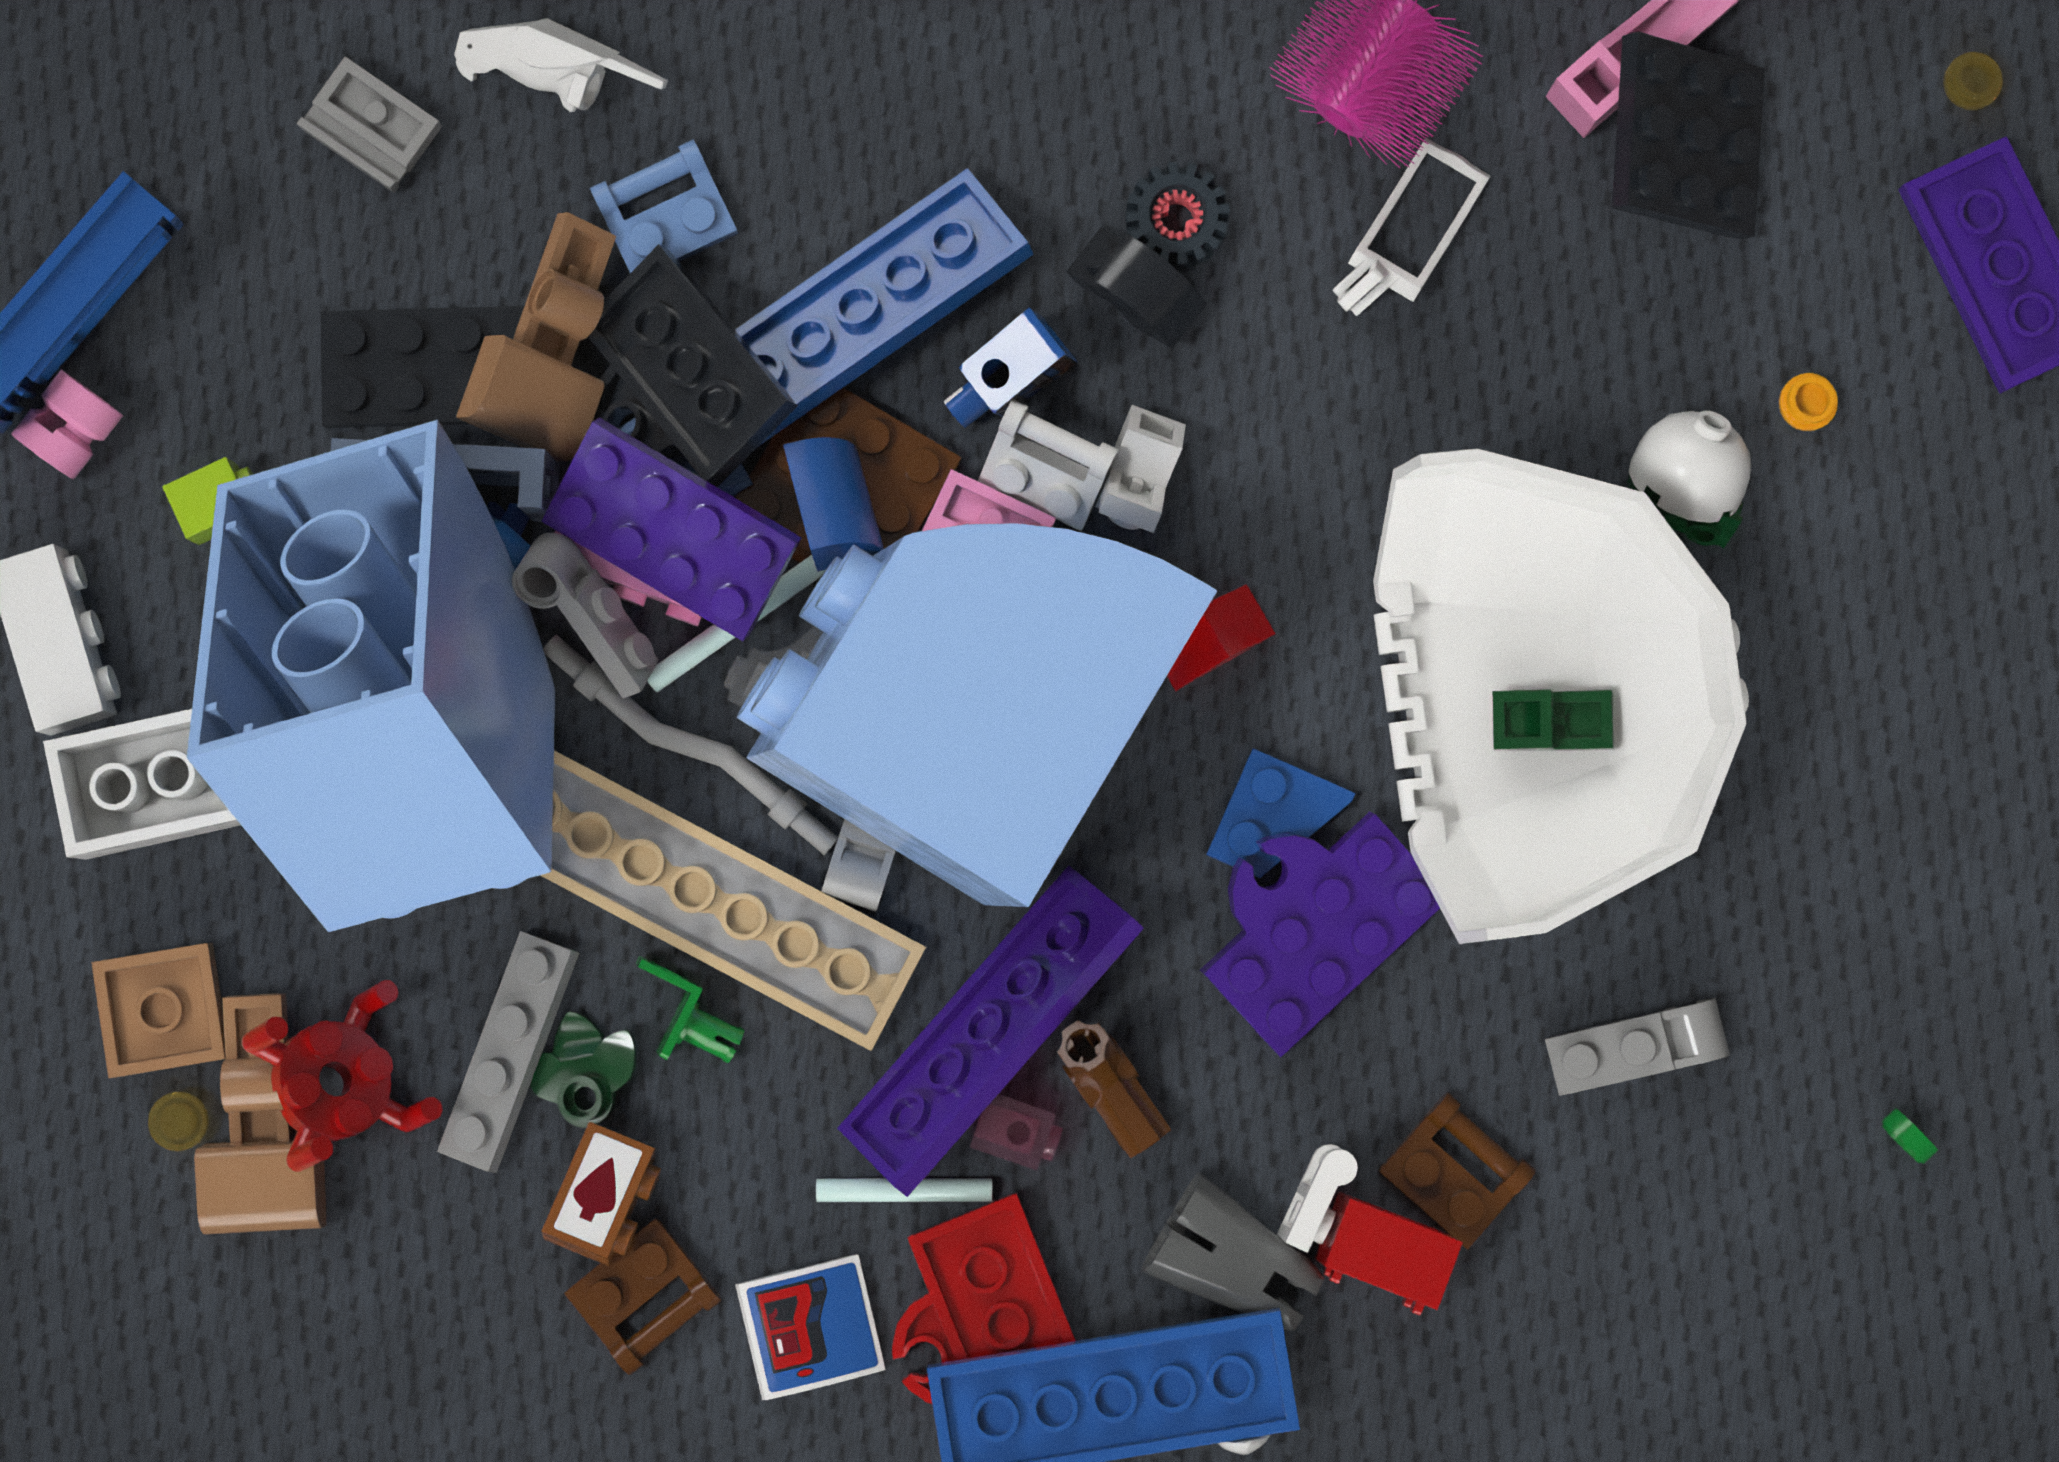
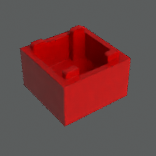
(1388, 1252)

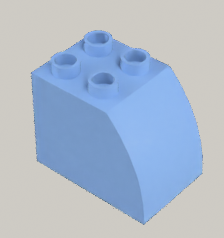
(374, 681)
(973, 692)

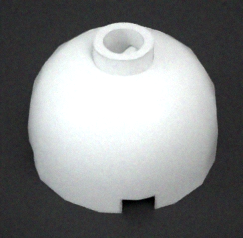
(1693, 465)

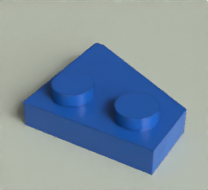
(1273, 801)

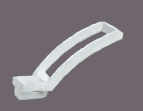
(1384, 270)

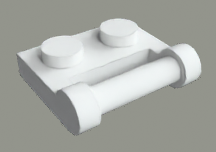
(1041, 475)
(1309, 1212)

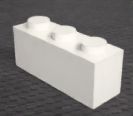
(55, 640)

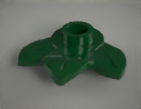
(584, 1060)

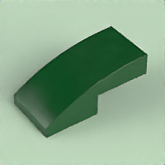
(1553, 720)

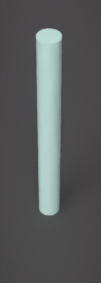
(714, 637)

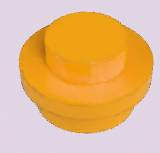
(1808, 402)

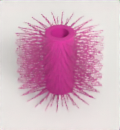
(1375, 69)

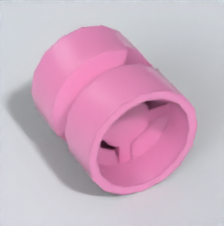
(67, 424)

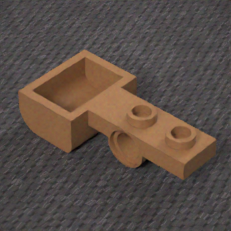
(527, 383)
(247, 1180)

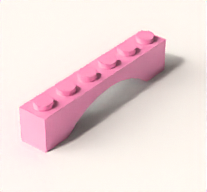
(1590, 86)

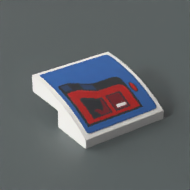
(810, 1327)

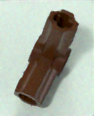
(1110, 1085)

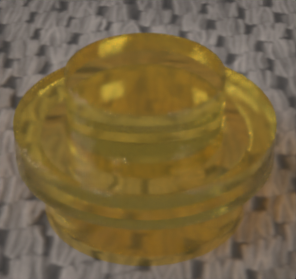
(1972, 81)
(178, 1121)

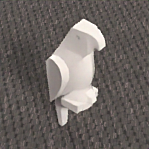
(546, 59)

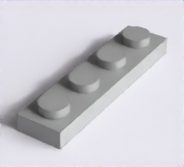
(508, 1052)

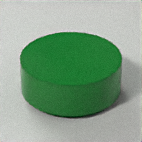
(1908, 1136)

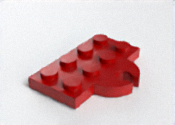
(983, 1290)

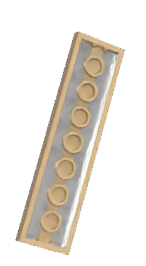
(726, 906)

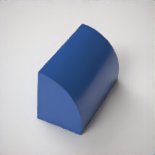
(832, 498)

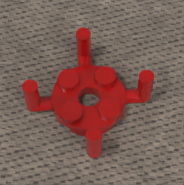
(358, 1060)

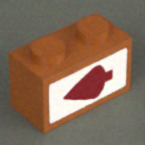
(600, 1195)

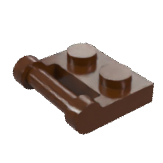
(1443, 1185)
(617, 1290)

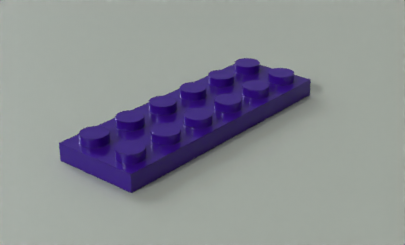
(989, 1030)

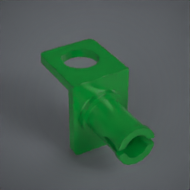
(691, 1022)

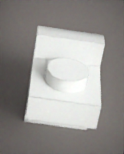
(1141, 470)

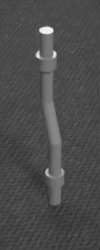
(784, 807)

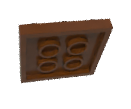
(898, 464)

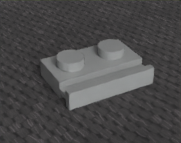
(369, 124)

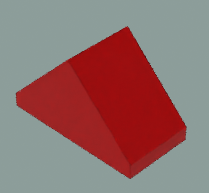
(1224, 631)

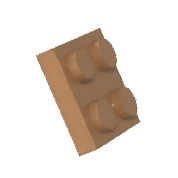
(160, 1010)

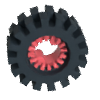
(1178, 187)

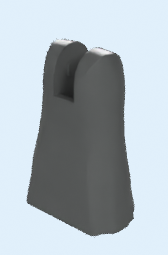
(1237, 1260)

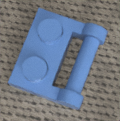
(679, 224)

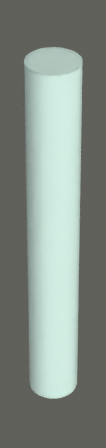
(883, 1191)

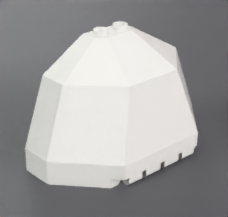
(1557, 585)

